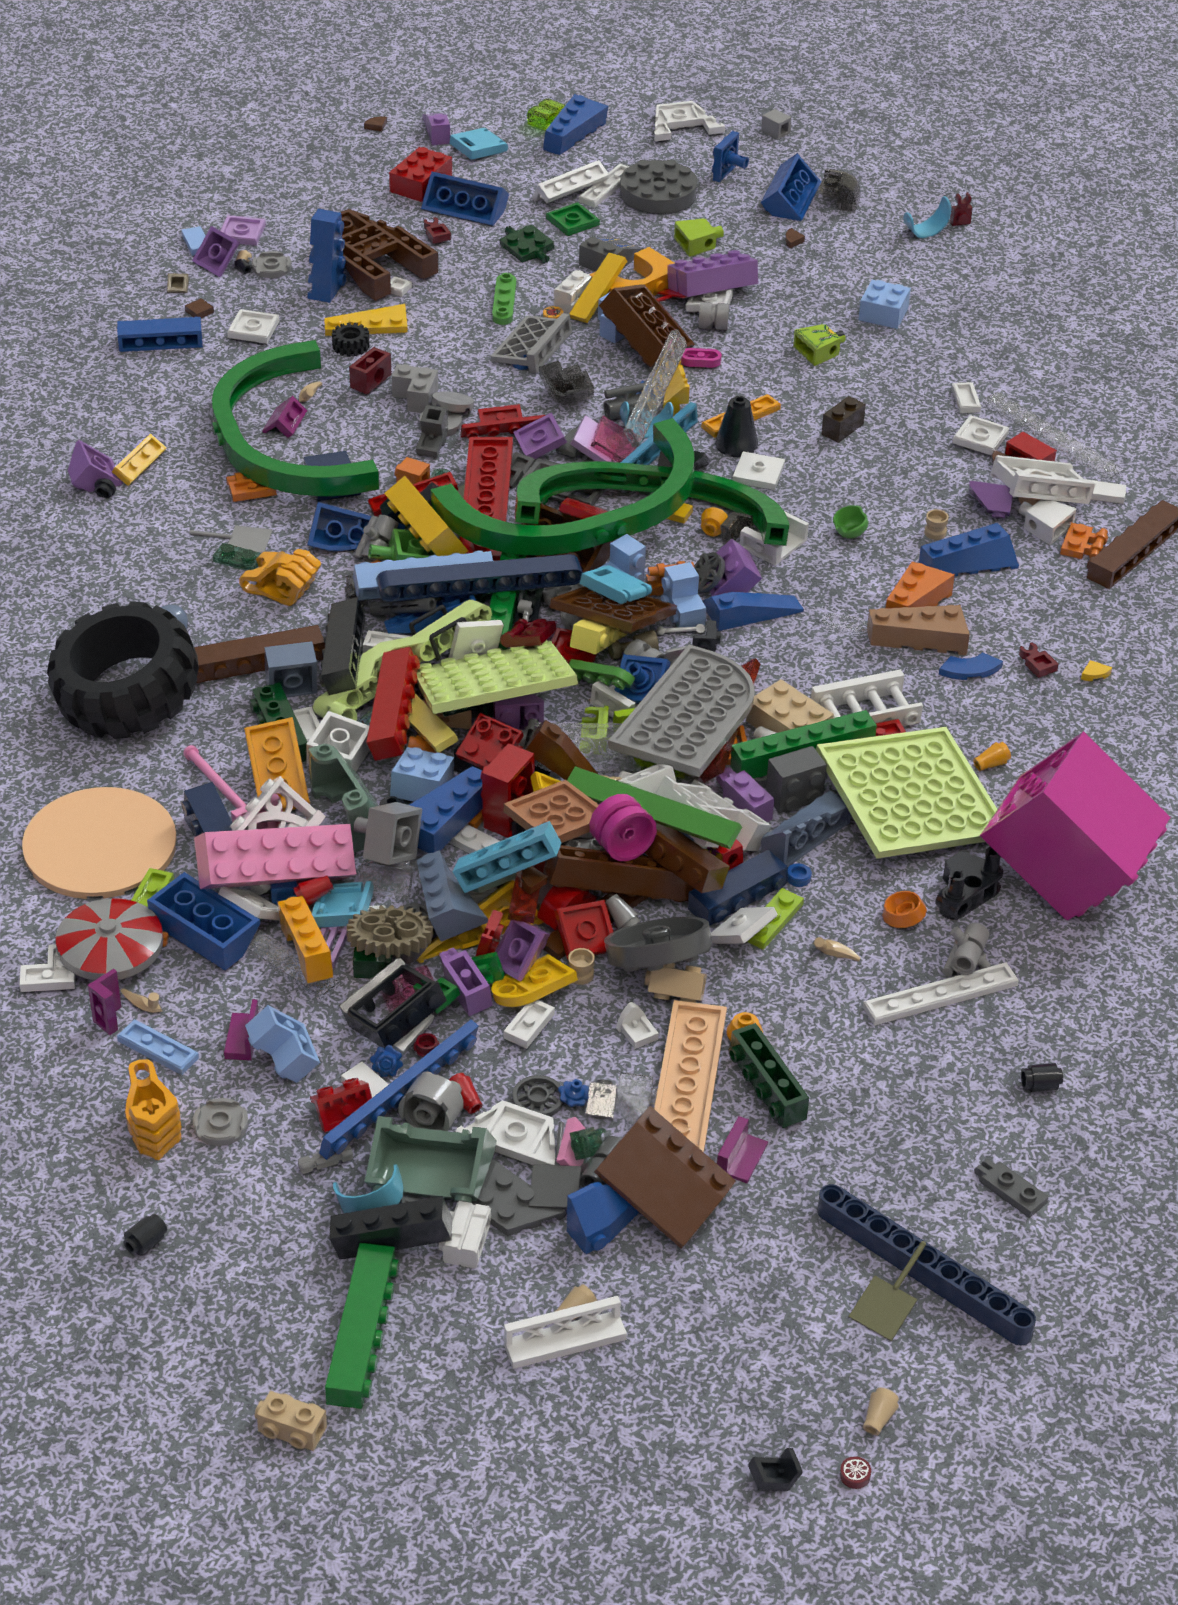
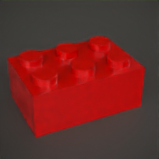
(413, 173)
(502, 782)

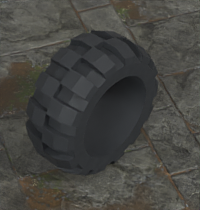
(136, 700)

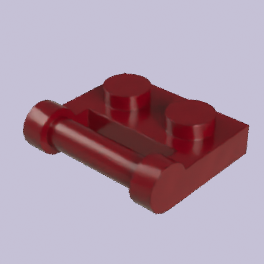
(531, 633)

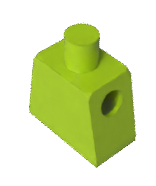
(696, 235)

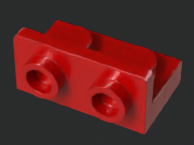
(339, 1103)

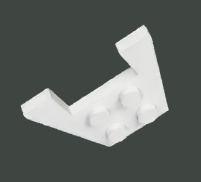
(683, 115)

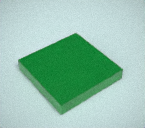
(572, 219)

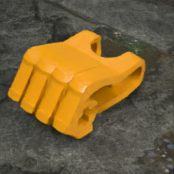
(281, 575)
(161, 1129)

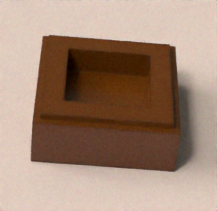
(199, 308)

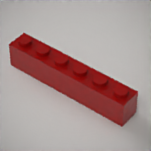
(393, 703)

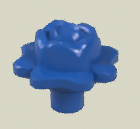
(386, 1061)
(574, 1093)

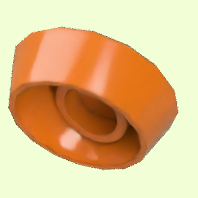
(903, 909)

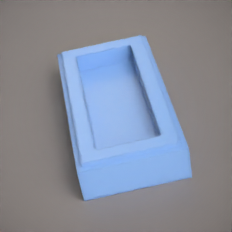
(193, 238)

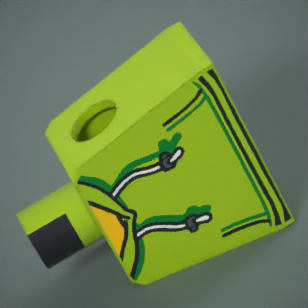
(818, 343)

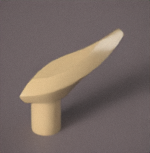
(308, 391)
(835, 949)
(147, 1004)

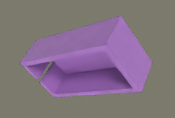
(712, 273)

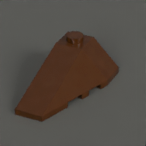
(556, 750)

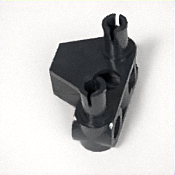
(969, 883)

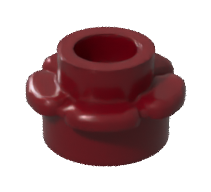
(425, 1043)

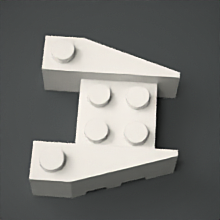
(703, 798)

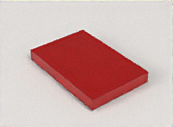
(579, 509)

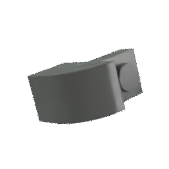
(434, 431)

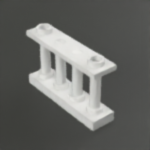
(871, 688)

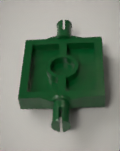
(527, 243)

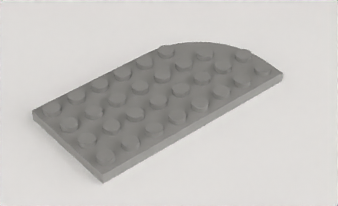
(688, 712)

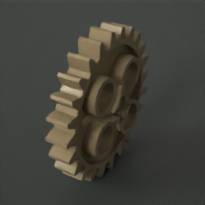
(389, 931)

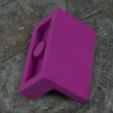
(286, 417)
(105, 1001)
(237, 1041)
(741, 1151)

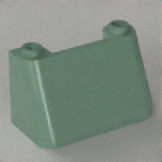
(337, 780)
(431, 1160)

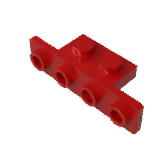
(496, 421)

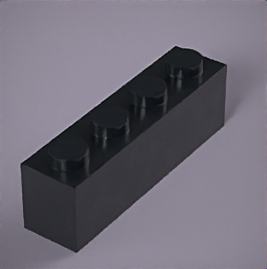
(392, 1225)

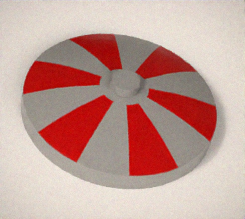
(109, 936)

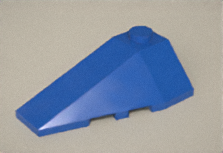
(337, 528)
(744, 608)
(401, 622)
(596, 1216)

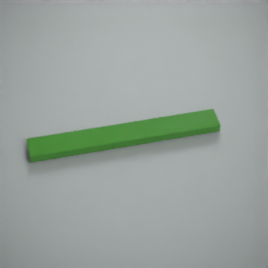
(663, 810)

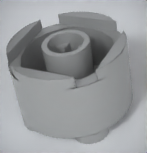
(431, 1102)

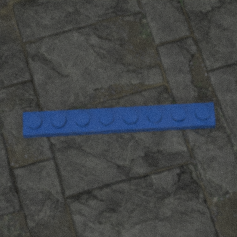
(391, 1095)

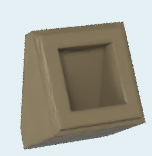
(177, 283)

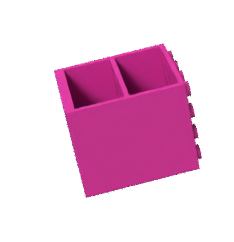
(1076, 827)

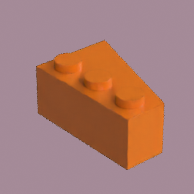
(921, 587)

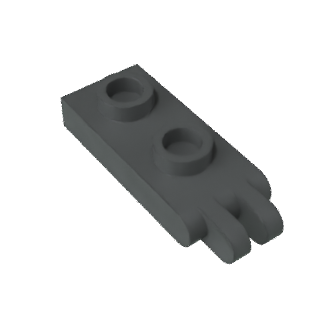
(1011, 1187)

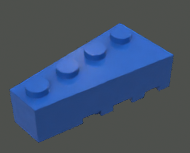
(573, 123)
(326, 255)
(449, 809)

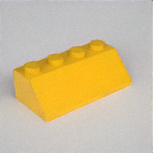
(423, 519)

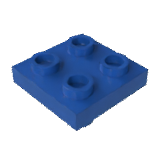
(727, 157)
(646, 673)

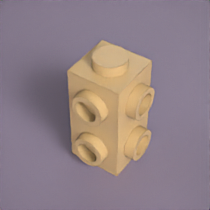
(669, 981)
(291, 1420)

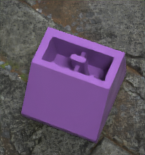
(739, 571)
(519, 710)

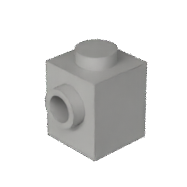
(776, 124)

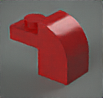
(562, 898)

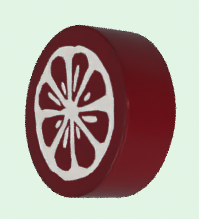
(855, 1472)

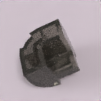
(843, 187)
(566, 384)

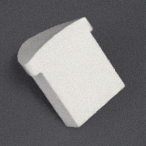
(636, 1026)

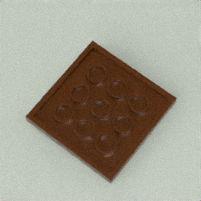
(601, 609)

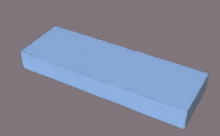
(158, 1047)

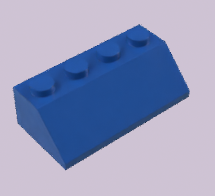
(791, 190)
(464, 199)
(204, 920)

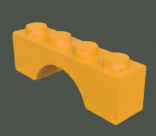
(310, 944)

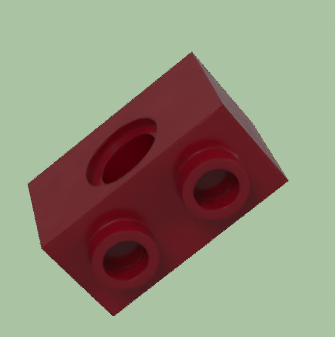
(370, 370)

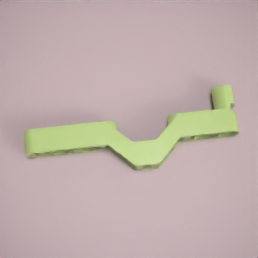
(370, 662)

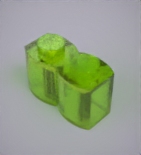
(544, 113)

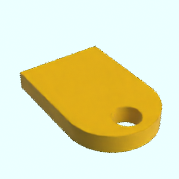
(541, 980)

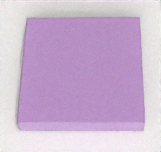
(244, 229)
(583, 439)

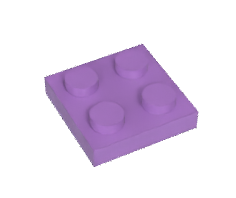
(540, 437)

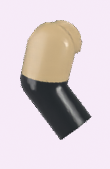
(241, 261)

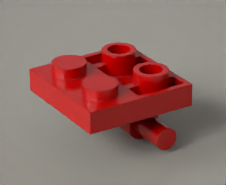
(486, 740)

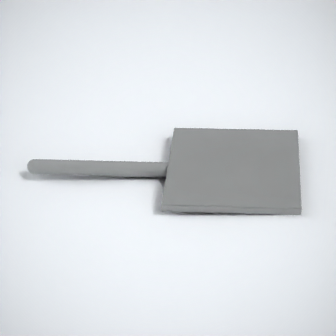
(244, 537)

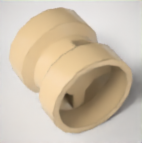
(936, 524)
(582, 962)

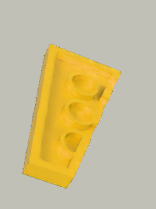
(378, 321)

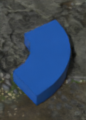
(962, 668)

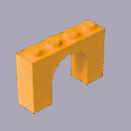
(650, 265)

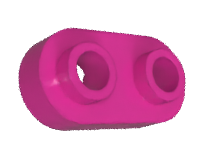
(701, 357)

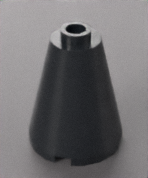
(737, 429)

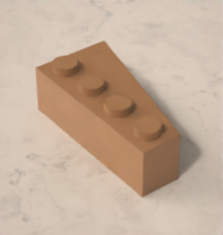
(919, 628)

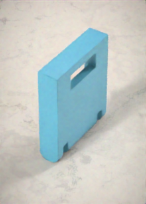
(483, 143)
(615, 584)
(342, 903)

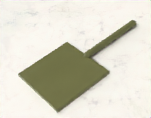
(884, 1305)

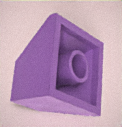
(216, 251)
(88, 466)
(992, 497)
(520, 948)

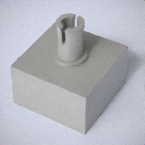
(390, 832)

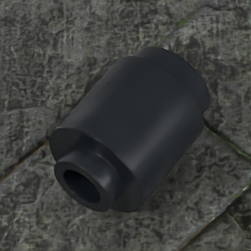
(1041, 1077)
(145, 1234)

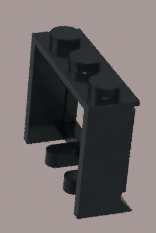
(401, 1019)

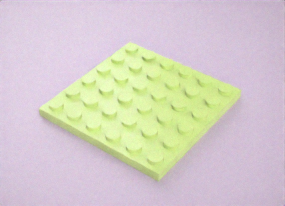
(493, 676)
(909, 791)

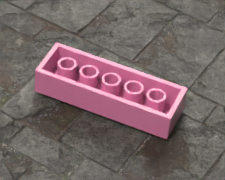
(274, 855)

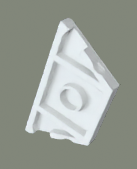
(519, 1133)

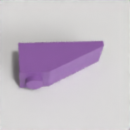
(437, 128)

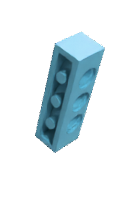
(507, 857)

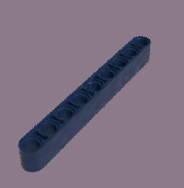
(479, 577)
(931, 1268)

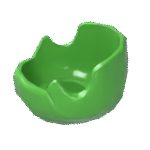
(850, 521)

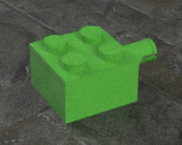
(401, 546)

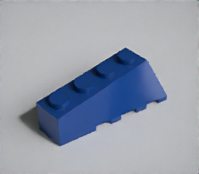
(971, 551)

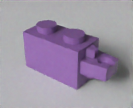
(746, 793)
(463, 973)

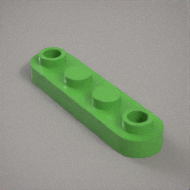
(504, 299)
(603, 673)

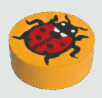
(552, 312)

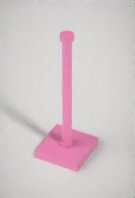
(191, 753)

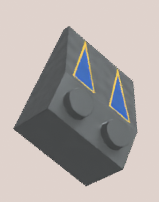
(596, 248)

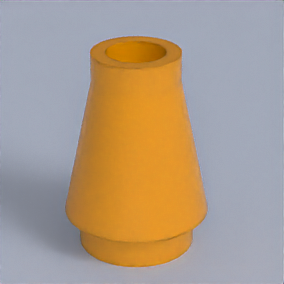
(994, 756)

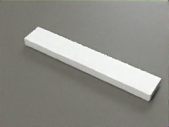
(940, 993)

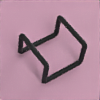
(438, 632)

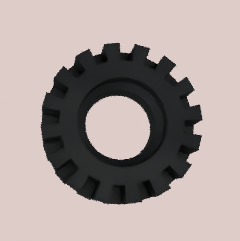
(350, 339)

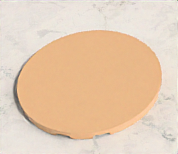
(98, 842)

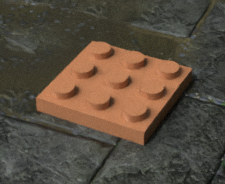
(560, 804)

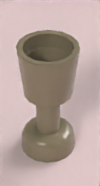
(649, 637)

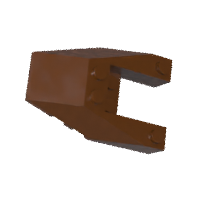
(372, 239)

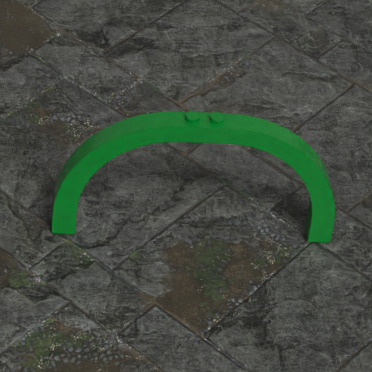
(262, 469)
(566, 477)
(586, 532)

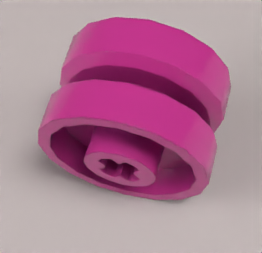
(622, 827)

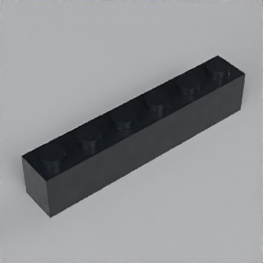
(342, 646)

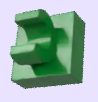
(489, 966)

